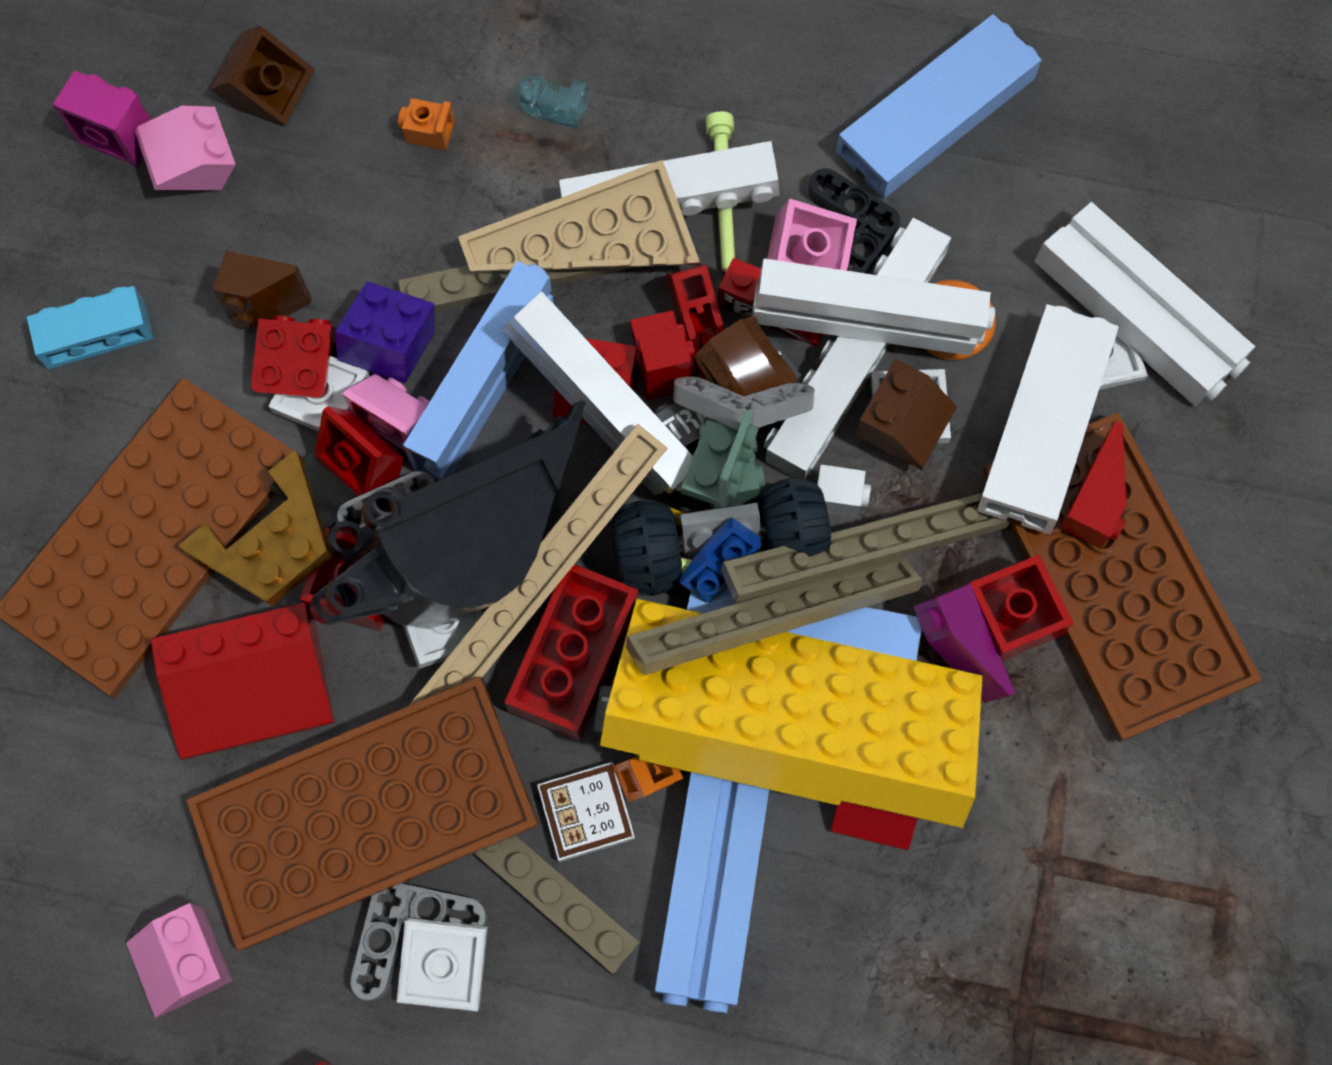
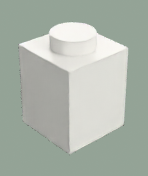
(843, 490)

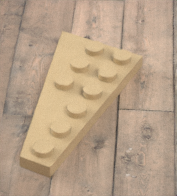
(607, 225)

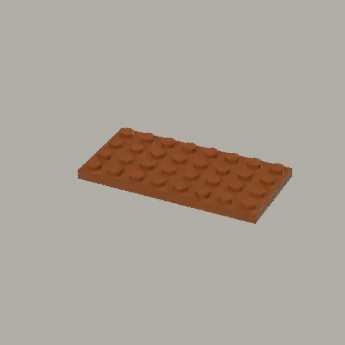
(117, 561)
(1140, 604)
(361, 813)

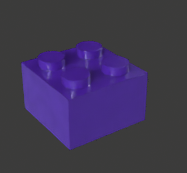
(385, 331)

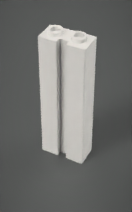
(1149, 304)
(871, 307)
(584, 375)
(1048, 419)

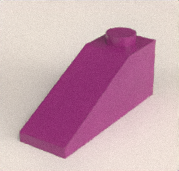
(962, 638)

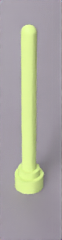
(719, 128)

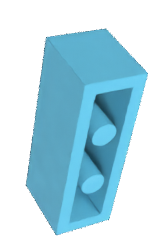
(90, 327)

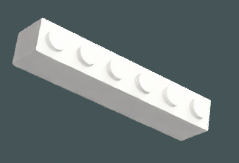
(707, 179)

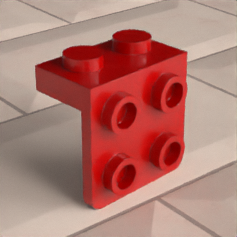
(292, 357)

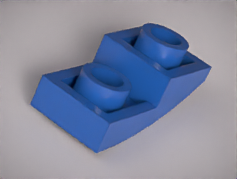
(728, 543)

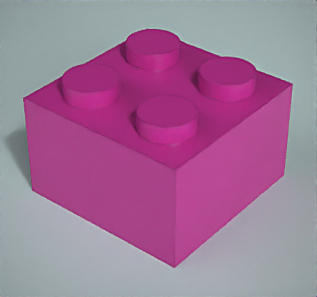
(102, 116)

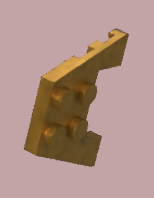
(279, 548)

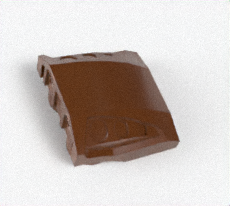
(743, 360)

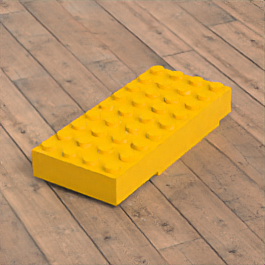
(805, 721)

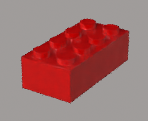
(572, 652)

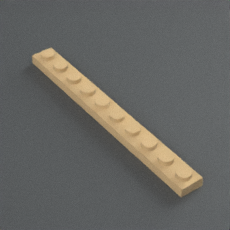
(554, 559)

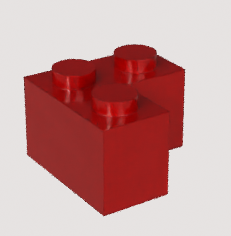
(662, 352)

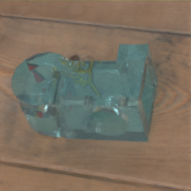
(554, 102)

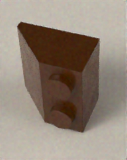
(262, 77)
(258, 289)
(906, 415)

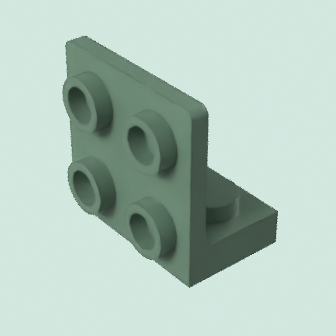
(720, 461)

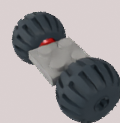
(648, 543)

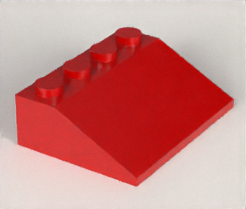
(243, 680)

